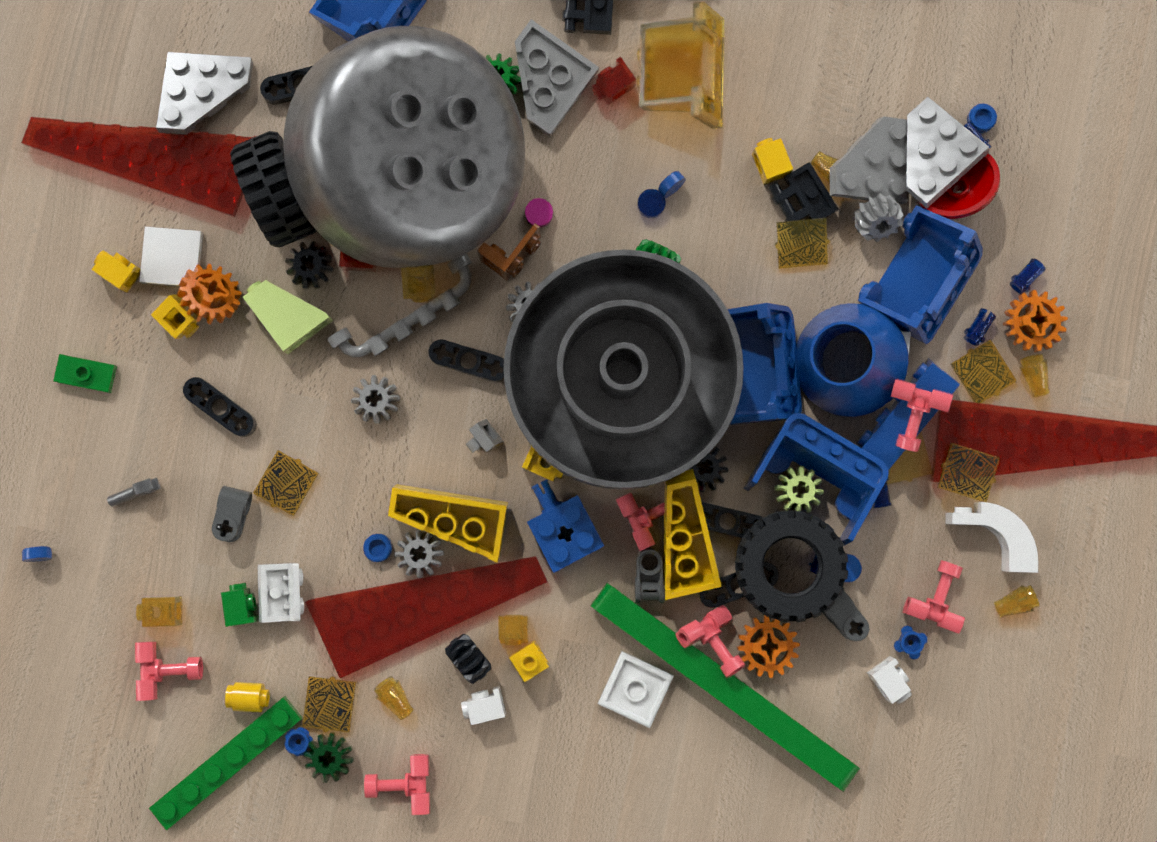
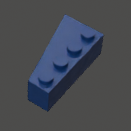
(894, 421)

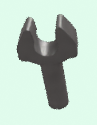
(138, 489)

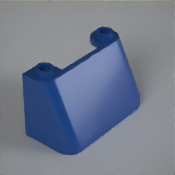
(358, 17)
(925, 273)
(769, 364)

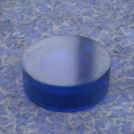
(651, 203)

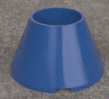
(875, 386)

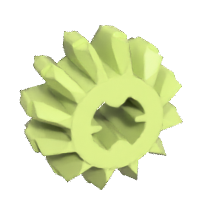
(794, 480)

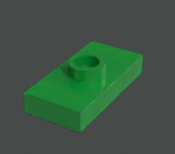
(85, 373)

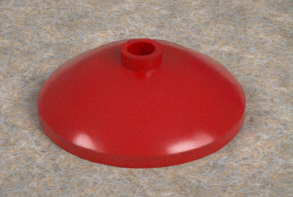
(978, 189)

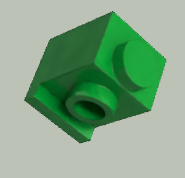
(238, 605)

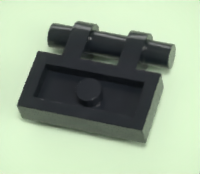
(596, 16)
(809, 192)

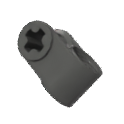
(231, 509)
(649, 578)
(843, 613)

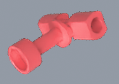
(919, 402)
(640, 519)
(934, 608)
(707, 632)
(153, 670)
(413, 784)

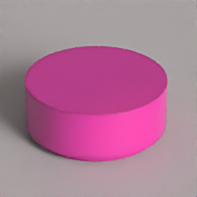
(539, 212)

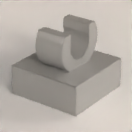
(484, 436)

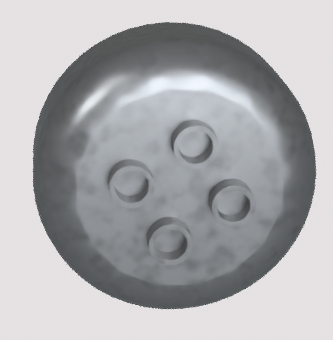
(404, 147)
(623, 369)

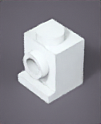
(890, 680)
(484, 706)

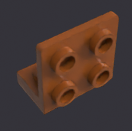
(495, 257)

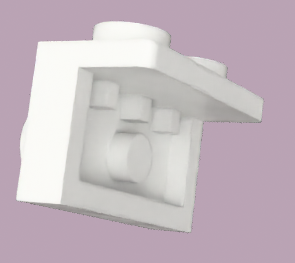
(280, 592)

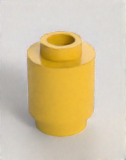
(247, 697)

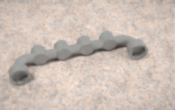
(401, 328)

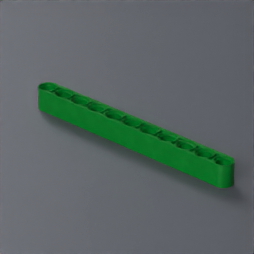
(729, 691)

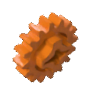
(196, 291)
(1035, 332)
(766, 629)

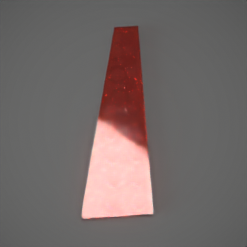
(180, 165)
(1038, 439)
(387, 618)

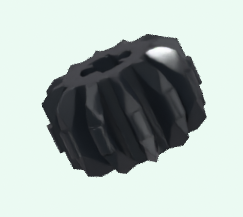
(315, 256)
(714, 465)
(468, 658)

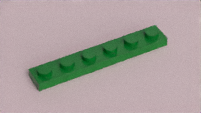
(225, 763)

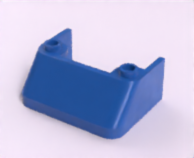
(832, 459)

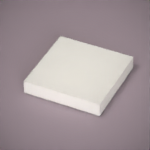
(169, 255)
(635, 689)

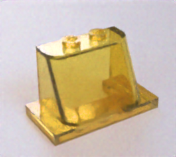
(684, 65)

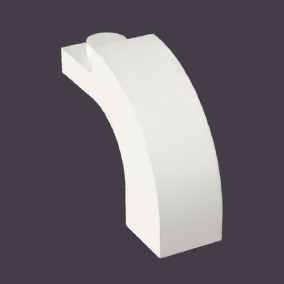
(1015, 538)

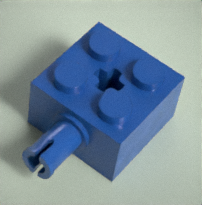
(558, 514)

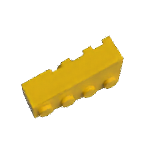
(453, 517)
(687, 543)

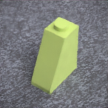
(285, 315)

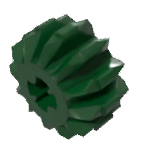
(337, 765)

